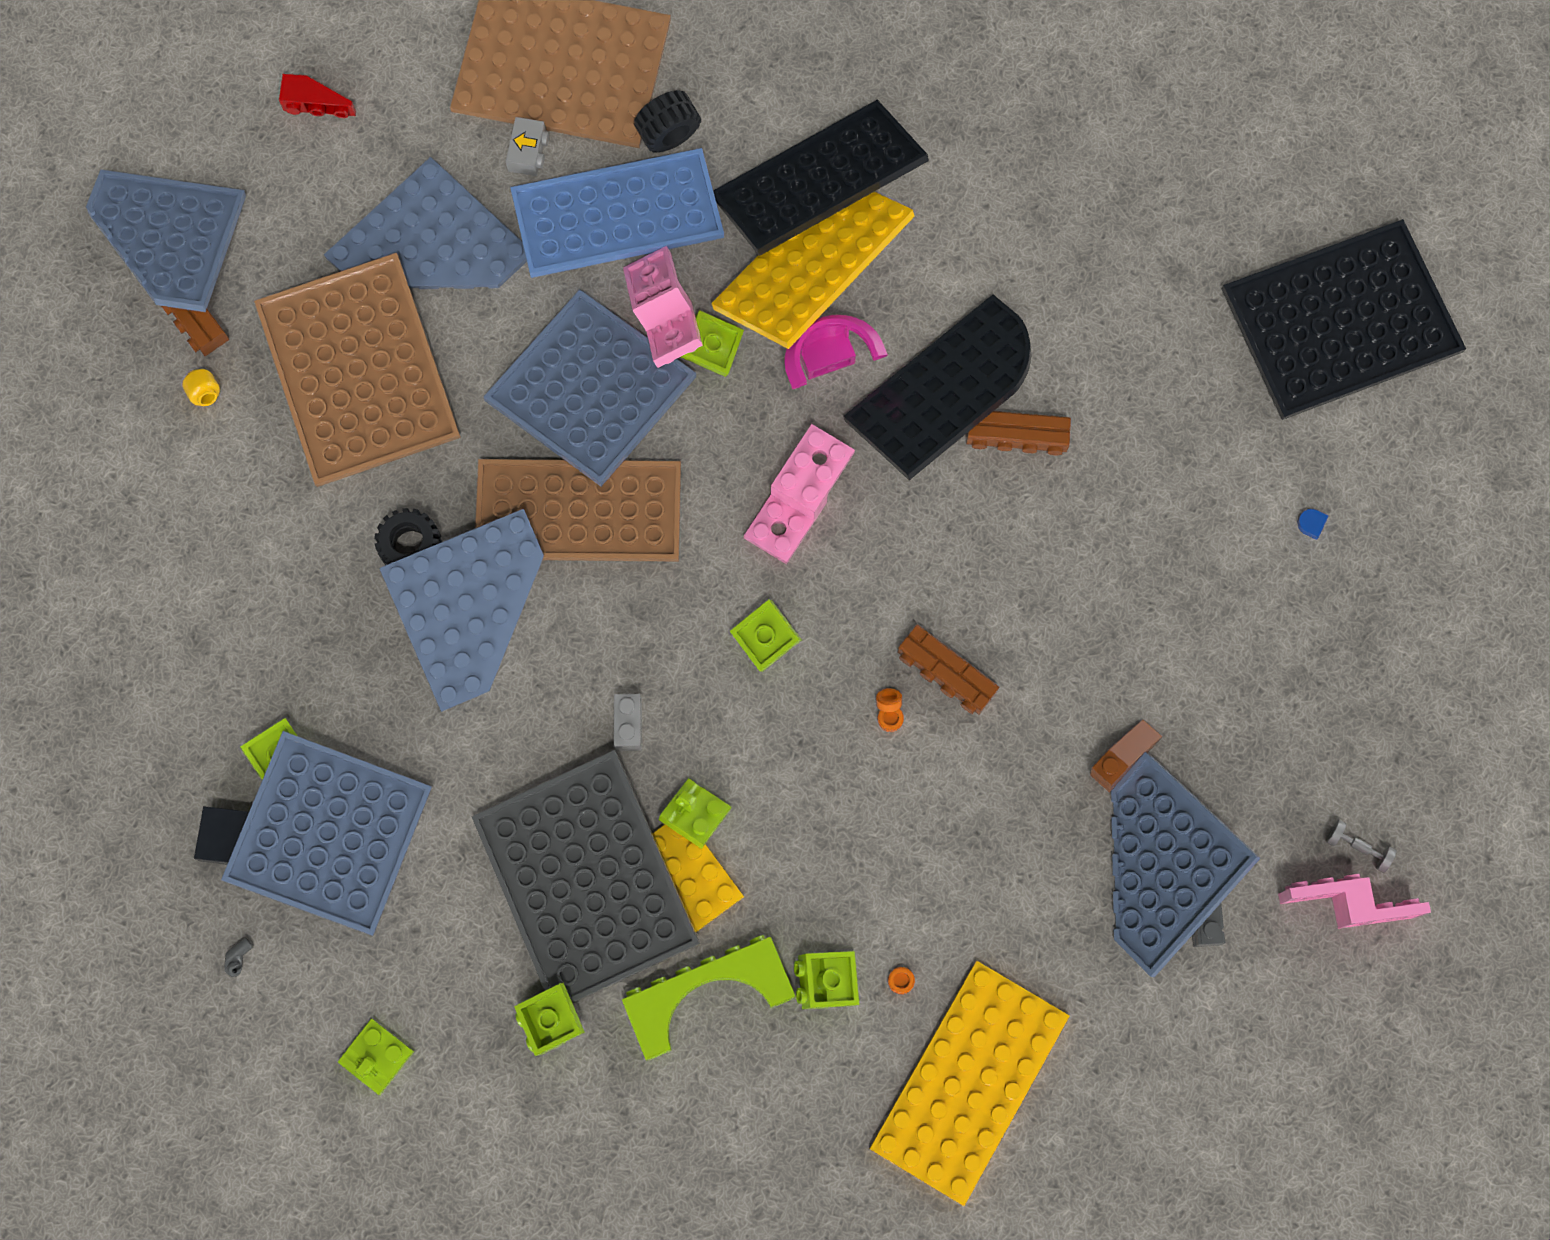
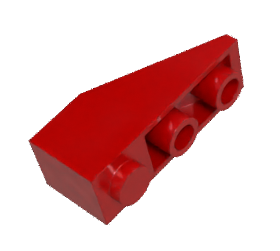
(307, 95)

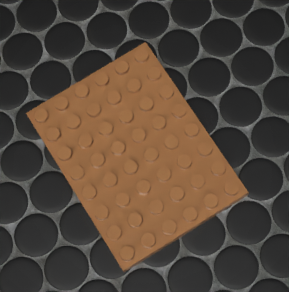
(562, 63)
(357, 369)

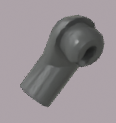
(234, 957)

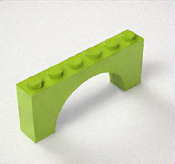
(653, 1008)

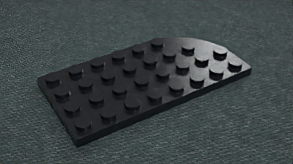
(946, 388)

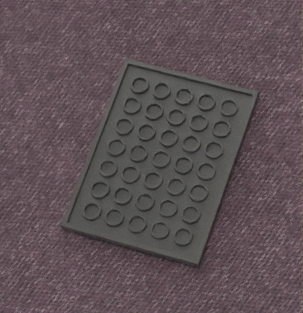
(585, 879)

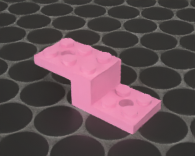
(662, 307)
(799, 493)
(1353, 901)

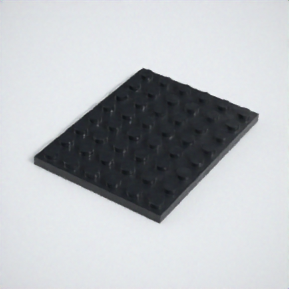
(1343, 319)

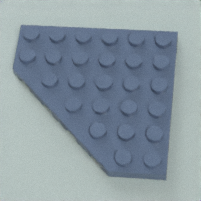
(167, 232)
(438, 234)
(465, 603)
(1168, 863)

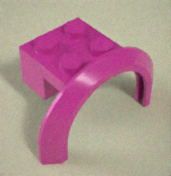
(828, 348)

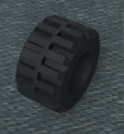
(667, 121)
(400, 524)

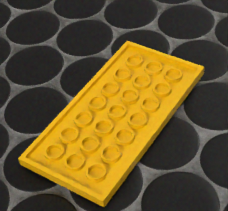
(803, 276)
(969, 1083)

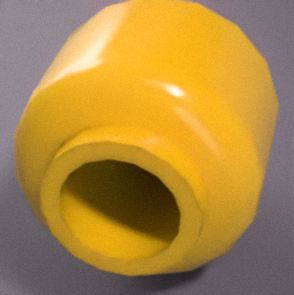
(201, 387)

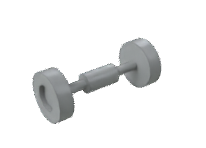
(1385, 858)

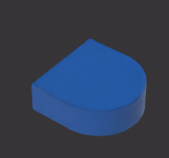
(1312, 522)

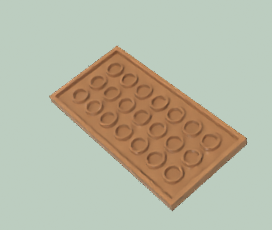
(578, 520)

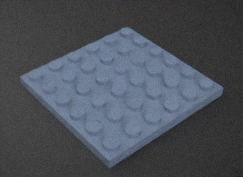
(589, 388)
(327, 833)

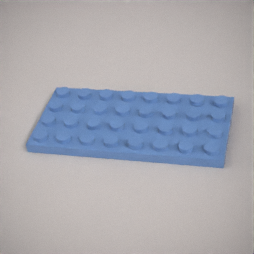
(616, 212)

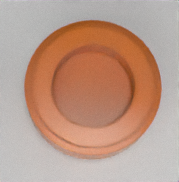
(889, 700)
(890, 720)
(901, 980)

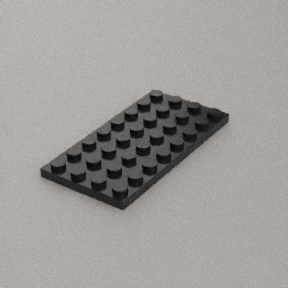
(819, 177)

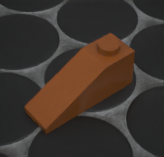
(1124, 755)

